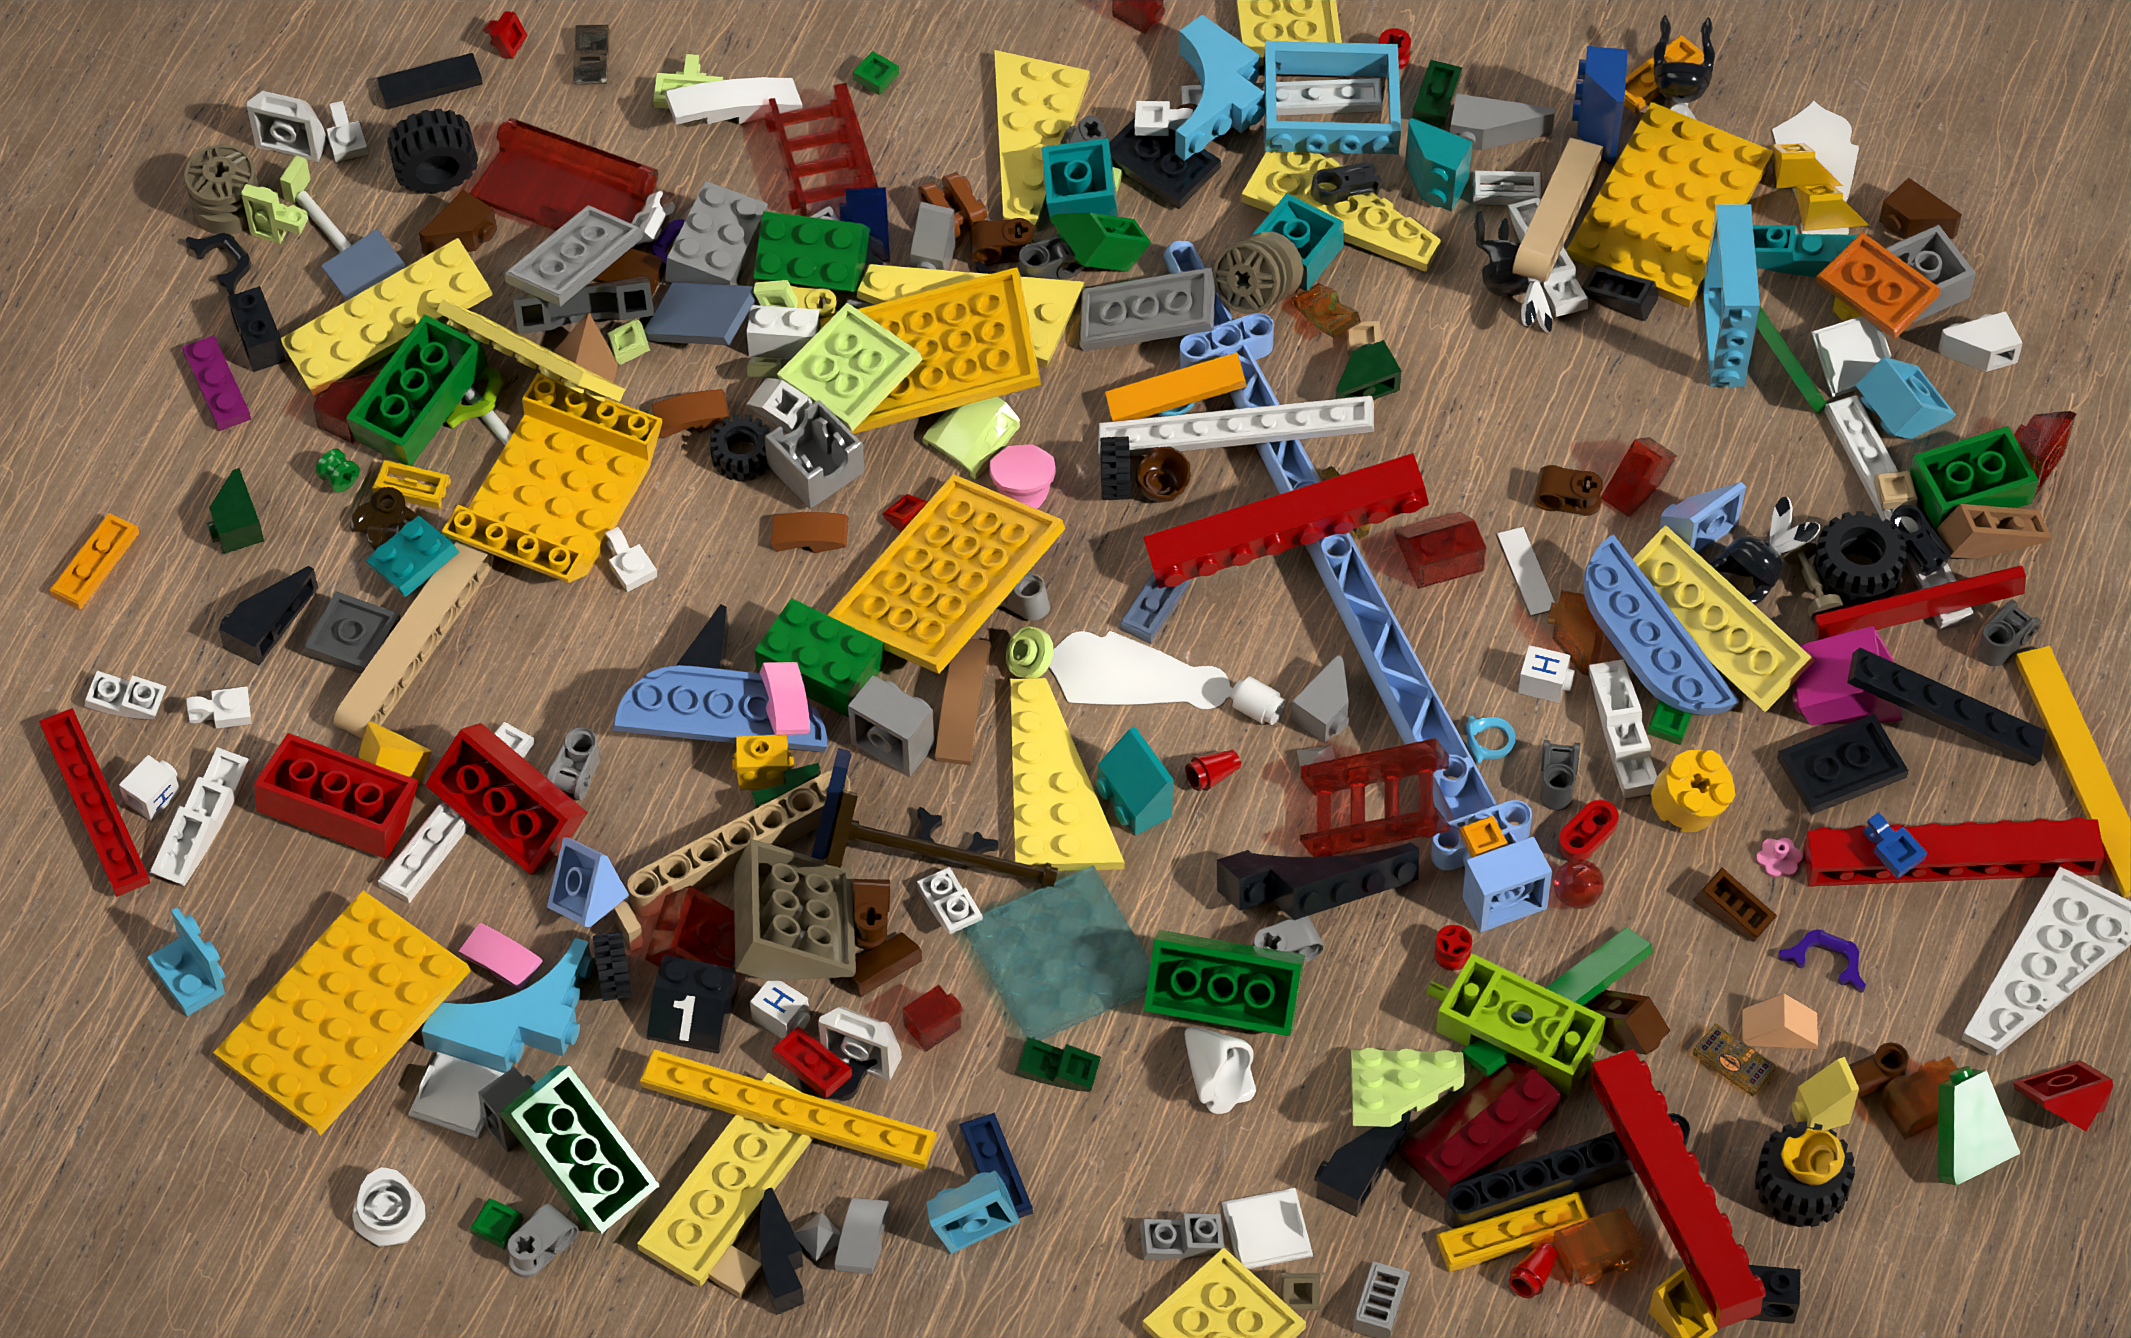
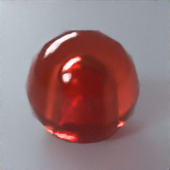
(1578, 884)

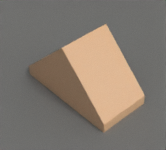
(1780, 1024)

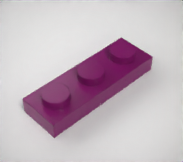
(216, 383)

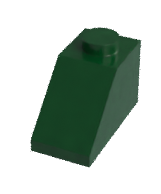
(1370, 373)
(234, 516)

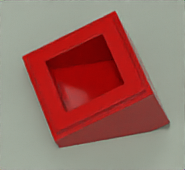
(904, 511)

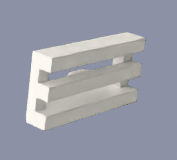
(1506, 192)

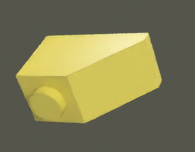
(1827, 1097)

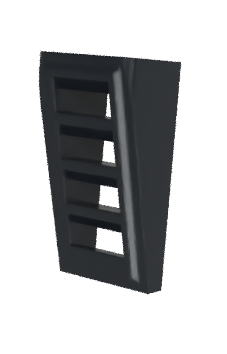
(1640, 300)

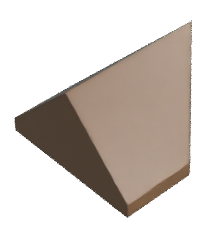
(589, 349)

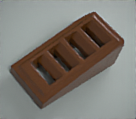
(1732, 888)

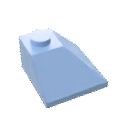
(1705, 516)

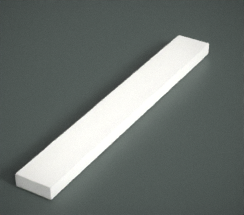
(1245, 425)
(1872, 458)

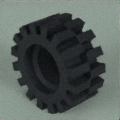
(735, 432)
(1115, 468)
(612, 966)

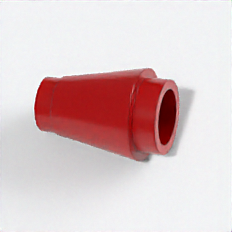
(1211, 769)
(1532, 1272)

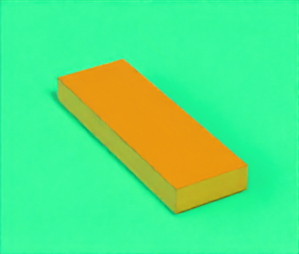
(1641, 85)
(94, 561)

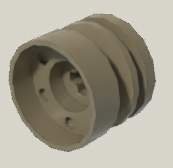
(215, 187)
(1258, 272)

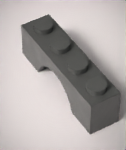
(603, 300)

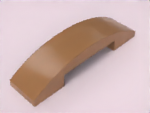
(962, 702)

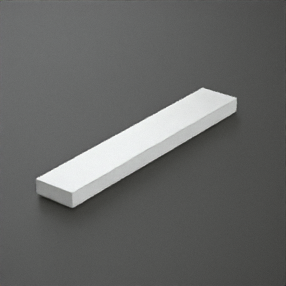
(1314, 96)
(438, 835)

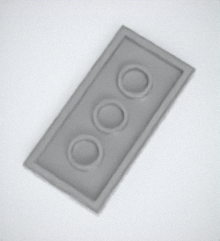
(573, 255)
(1147, 309)

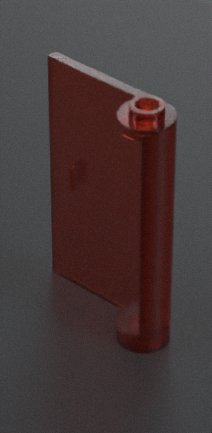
(556, 177)

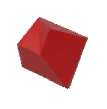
(2069, 1091)

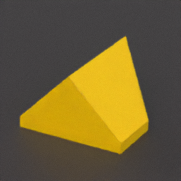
(1797, 166)
(1824, 208)
(394, 752)
(1680, 1308)

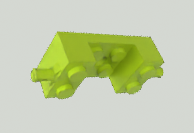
(1556, 1039)

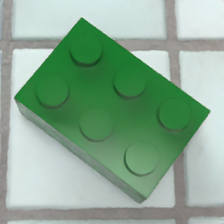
(811, 252)
(1973, 472)
(829, 654)

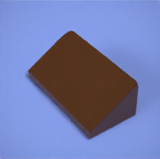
(634, 265)
(884, 963)

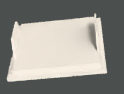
(1849, 352)
(450, 1094)
(1267, 1229)

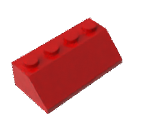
(335, 795)
(505, 797)

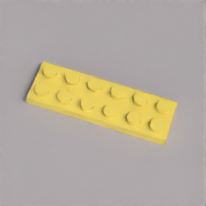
(383, 316)
(530, 353)
(1722, 620)
(722, 1195)

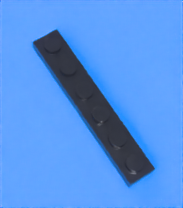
(1946, 706)

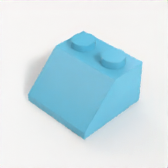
(1903, 399)
(972, 1211)

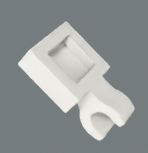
(1156, 118)
(345, 138)
(652, 217)
(630, 564)
(227, 708)

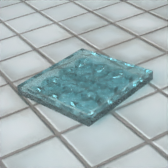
(1061, 955)

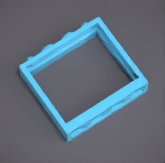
(1333, 60)
(1730, 295)

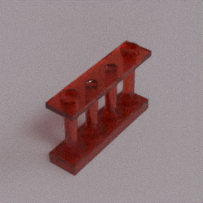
(846, 133)
(1368, 768)

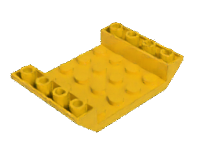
(559, 481)

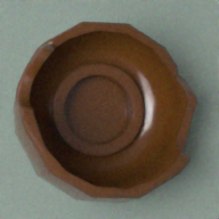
(1163, 474)

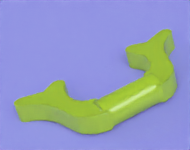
(484, 405)

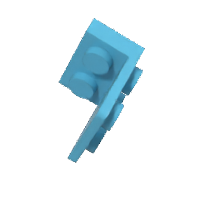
(189, 966)

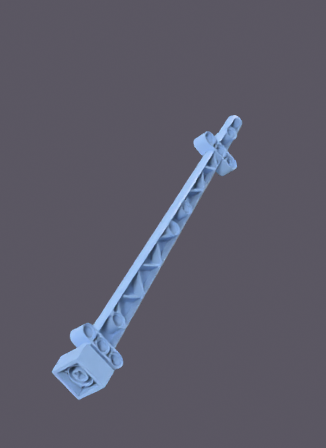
(1496, 884)

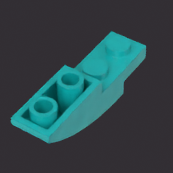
(1786, 251)

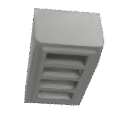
(1372, 1325)

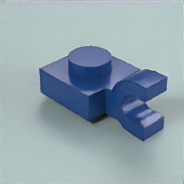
(1895, 849)

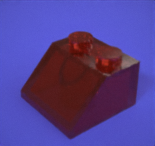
(1442, 548)
(693, 929)

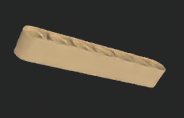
(1557, 210)
(413, 640)
(721, 846)

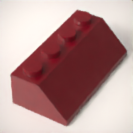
(1481, 1127)

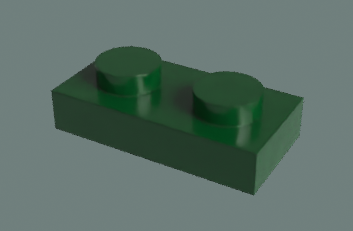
(1437, 92)

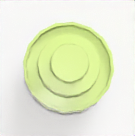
(1029, 652)

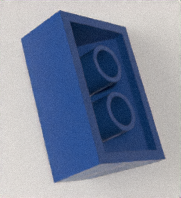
(1601, 98)

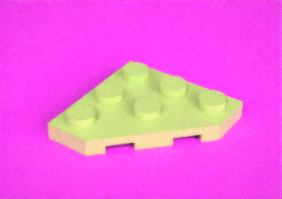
(1397, 1081)

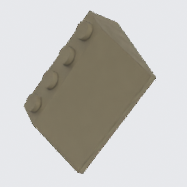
(792, 916)

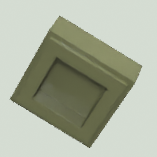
(764, 366)

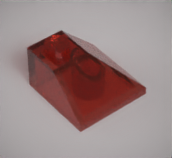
(2045, 441)

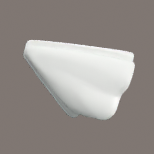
(1220, 1068)

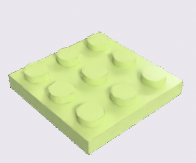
(850, 365)

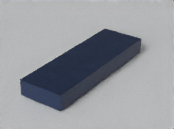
(831, 804)
(991, 1153)

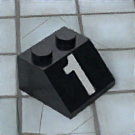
(692, 1004)

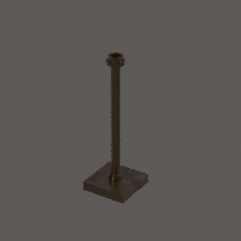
(848, 830)

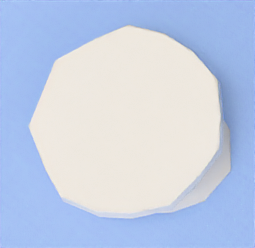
(388, 1208)

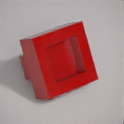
(506, 34)

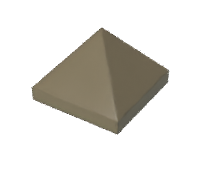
(1301, 1290)

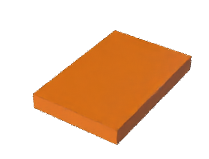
(1878, 285)

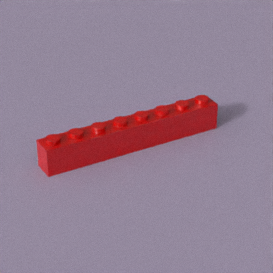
(1286, 521)
(1959, 852)
(1677, 1189)

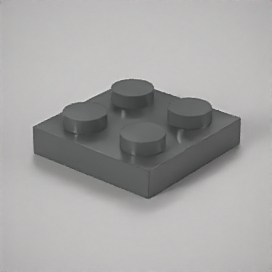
(350, 632)

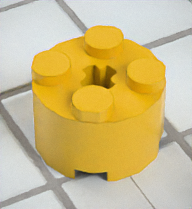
(1693, 790)

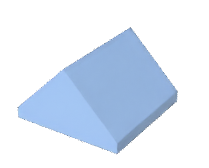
(584, 884)

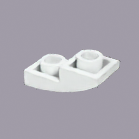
(125, 698)
(948, 901)

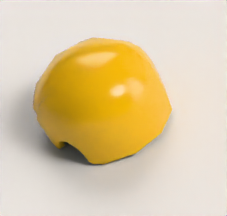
(1813, 1156)

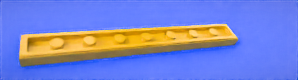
(2080, 758)
(789, 1109)

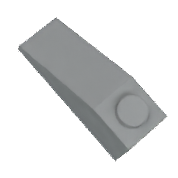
(1499, 122)

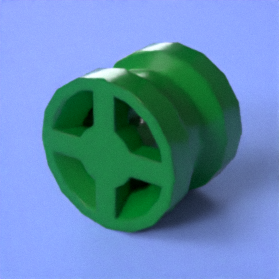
(337, 470)

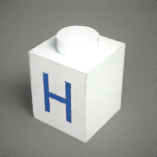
(1545, 674)
(150, 787)
(780, 1008)

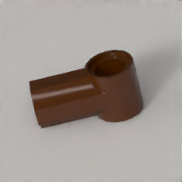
(1873, 1075)

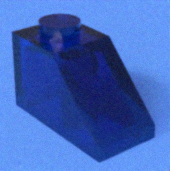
(869, 208)

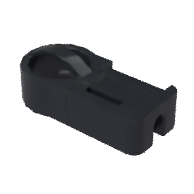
(1349, 181)
(1923, 544)

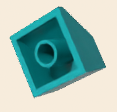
(1437, 163)
(1080, 178)
(1312, 231)
(1135, 783)

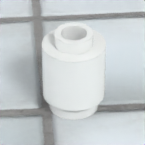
(1257, 700)

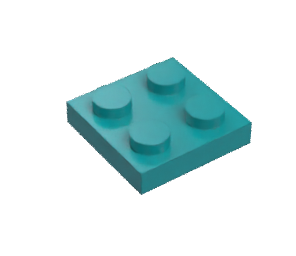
(412, 556)

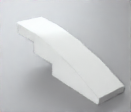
(733, 98)
(1562, 287)
(1623, 727)
(202, 817)

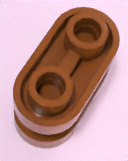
(959, 194)

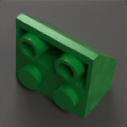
(1102, 239)

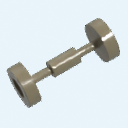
(1823, 603)

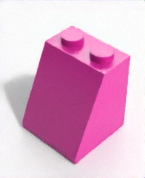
(1823, 686)

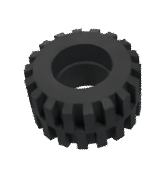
(432, 151)
(1866, 537)
(1797, 1200)

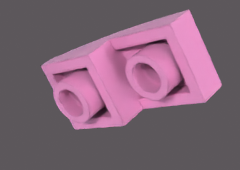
(787, 698)
(500, 956)

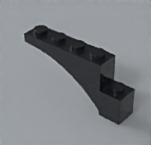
(1313, 883)

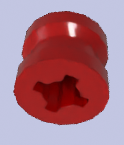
(1399, 37)
(1449, 939)

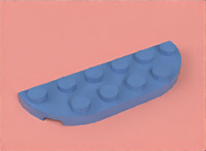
(1651, 634)
(706, 707)

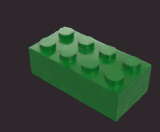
(417, 390)
(1224, 982)
(579, 1149)

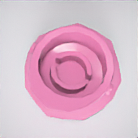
(1023, 473)

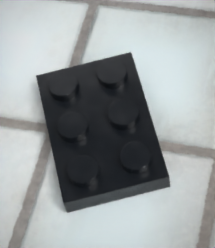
(1157, 167)
(1842, 764)

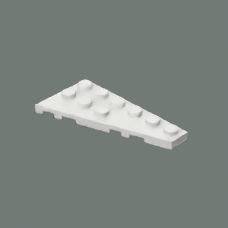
(2060, 948)

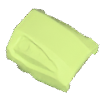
(974, 433)

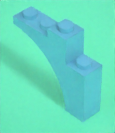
(1227, 80)
(499, 1029)

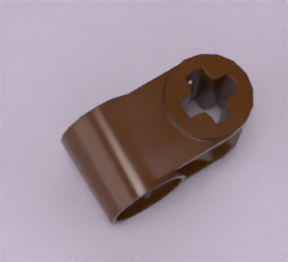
(999, 240)
(1566, 489)
(871, 911)

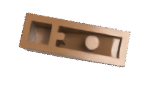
(1991, 530)

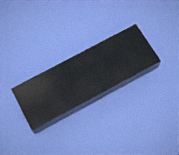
(429, 81)

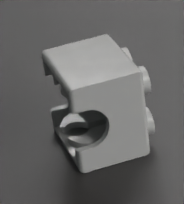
(815, 456)

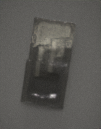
(591, 54)

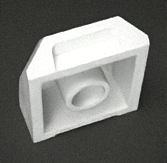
(286, 126)
(861, 1038)

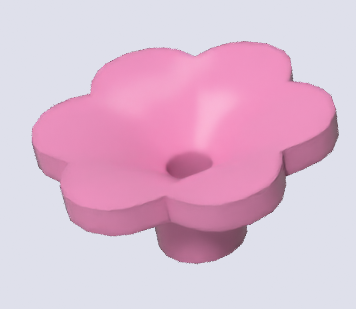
(1779, 857)

